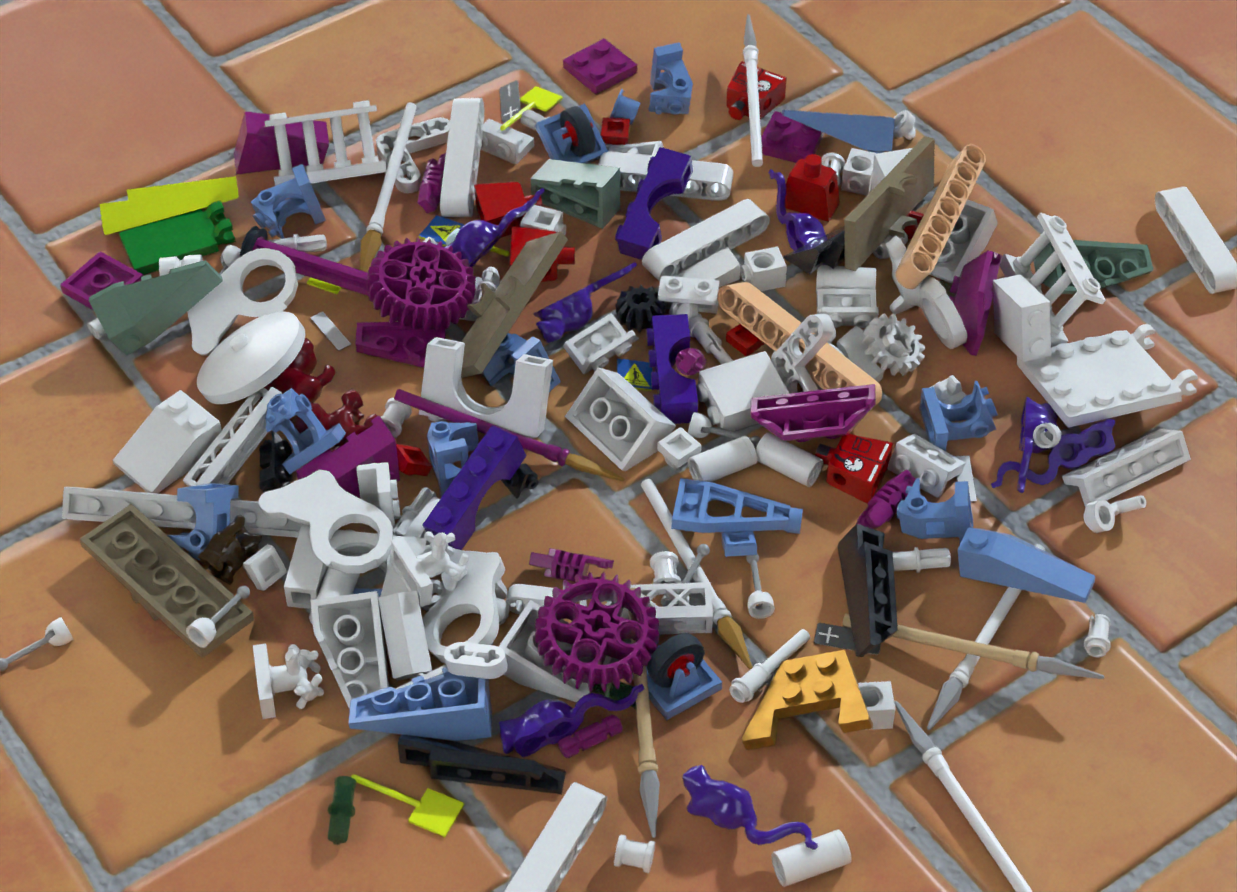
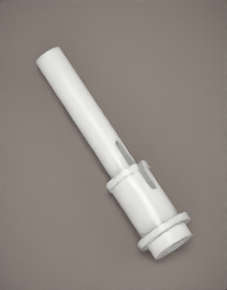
(708, 339)
(743, 688)

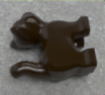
(229, 552)

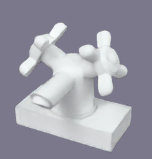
(418, 570)
(286, 677)

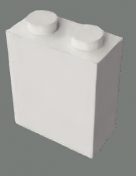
(1022, 317)
(732, 385)

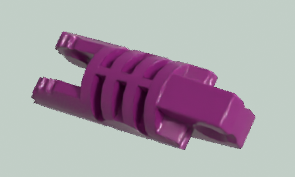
(432, 184)
(690, 361)
(886, 501)
(567, 565)

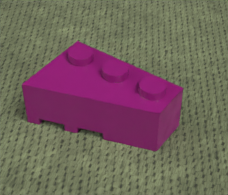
(257, 144)
(369, 447)

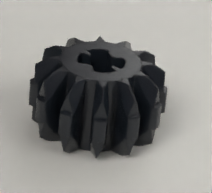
(638, 306)

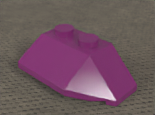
(974, 296)
(814, 413)

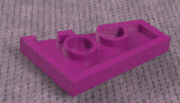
(394, 342)

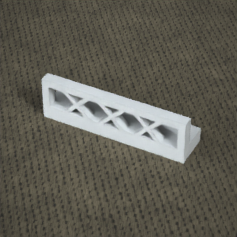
(236, 448)
(1129, 465)
(675, 618)

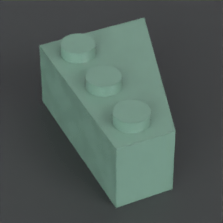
(580, 190)

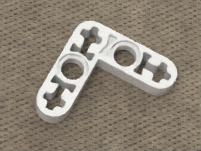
(437, 134)
(791, 362)

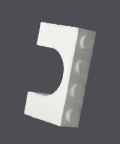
(529, 397)
(308, 572)

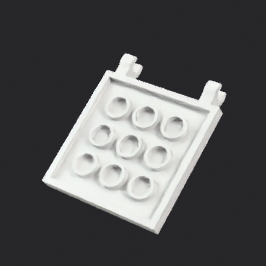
(1105, 377)

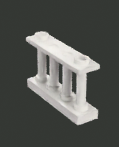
(343, 167)
(1075, 267)

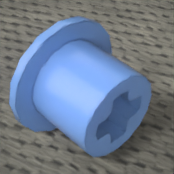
(625, 108)

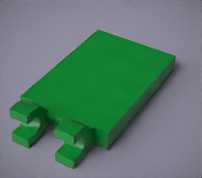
(177, 237)

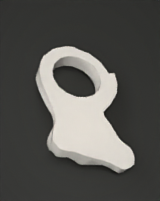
(930, 298)
(221, 306)
(325, 508)
(472, 594)

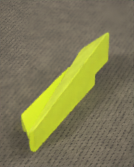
(165, 201)

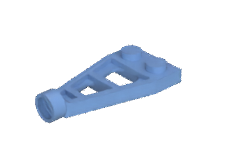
(693, 501)

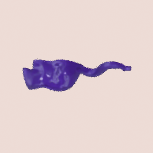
(800, 227)
(479, 236)
(573, 310)
(1032, 416)
(1069, 453)
(554, 720)
(733, 808)

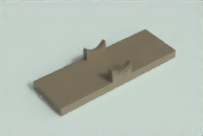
(889, 203)
(500, 309)
(163, 576)

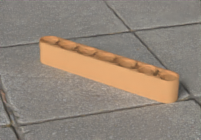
(940, 217)
(774, 326)

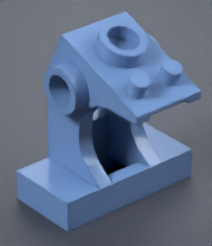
(677, 95)
(273, 211)
(509, 352)
(973, 408)
(308, 443)
(448, 445)
(212, 514)
(936, 520)

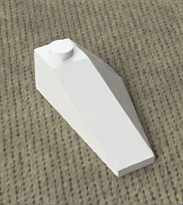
(352, 642)

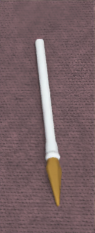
(372, 240)
(727, 627)

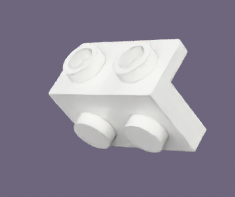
(689, 290)
(848, 306)
(598, 344)
(378, 489)

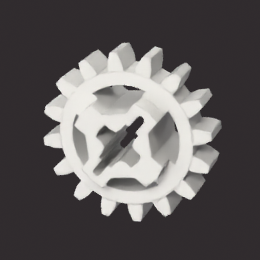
(893, 344)

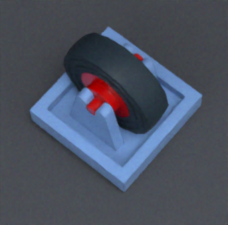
(571, 136)
(679, 675)

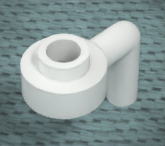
(1101, 515)

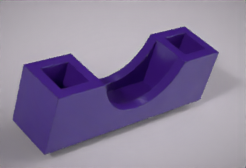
(666, 176)
(676, 393)
(493, 459)

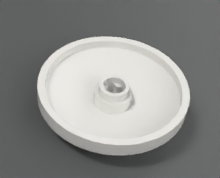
(251, 357)

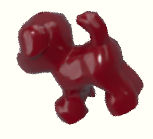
(298, 375)
(345, 416)

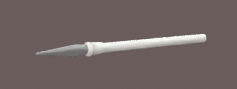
(750, 55)
(959, 678)
(939, 766)

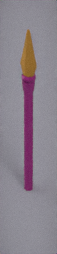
(549, 451)

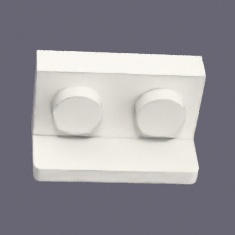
(505, 144)
(925, 462)

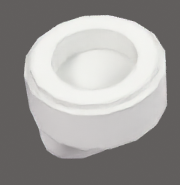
(904, 125)
(684, 308)

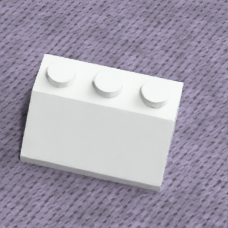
(618, 419)

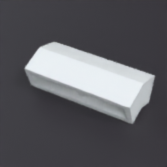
(405, 635)

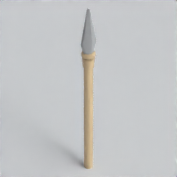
(1017, 658)
(647, 758)

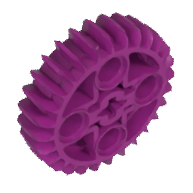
(421, 284)
(592, 644)

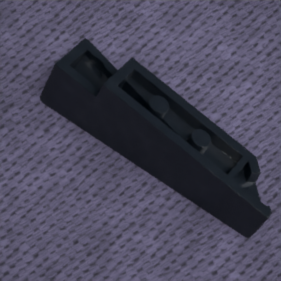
(825, 250)
(868, 587)
(475, 765)

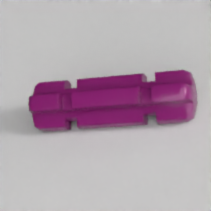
(590, 736)

